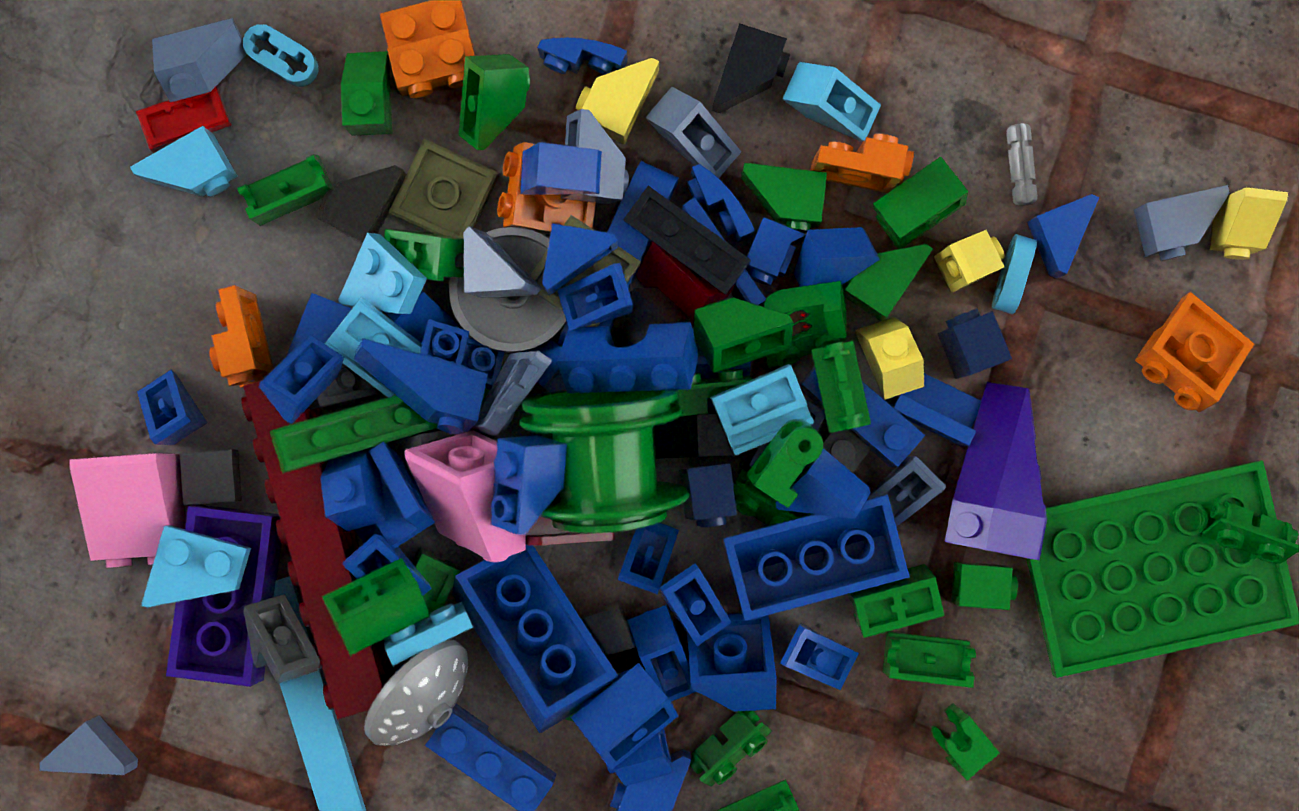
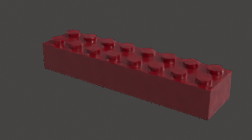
(317, 561)

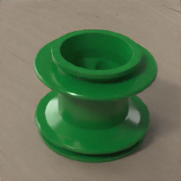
(608, 457)

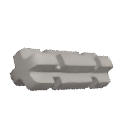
(1021, 164)

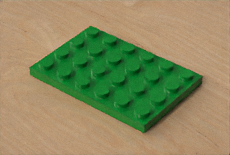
(1139, 580)

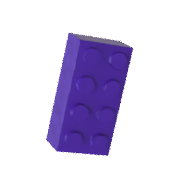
(211, 630)

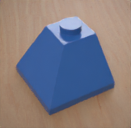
(736, 665)

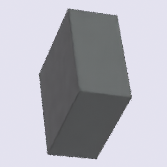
(210, 477)

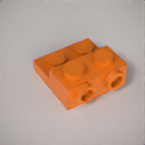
(427, 45)
(875, 166)
(536, 211)
(243, 350)
(1194, 354)

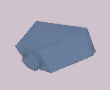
(196, 58)
(693, 131)
(586, 132)
(1178, 221)

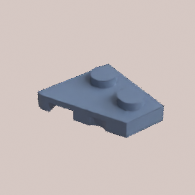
(509, 390)

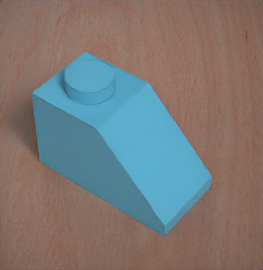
(831, 100)
(189, 165)

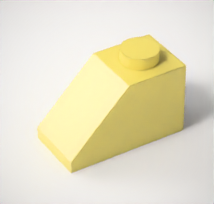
(619, 97)
(1246, 222)
(970, 260)
(892, 357)

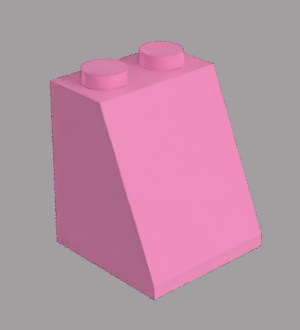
(458, 490)
(127, 504)

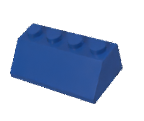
(814, 559)
(534, 635)

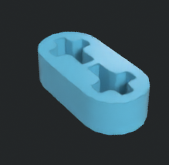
(276, 62)
(1014, 274)

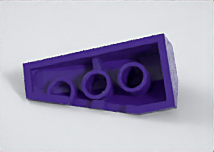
(999, 485)

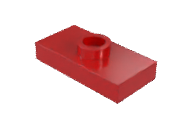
(173, 120)

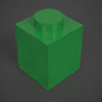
(983, 585)

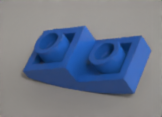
(569, 53)
(715, 193)
(455, 347)

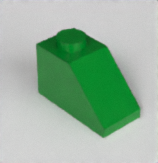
(366, 94)
(491, 96)
(788, 194)
(885, 281)
(740, 332)

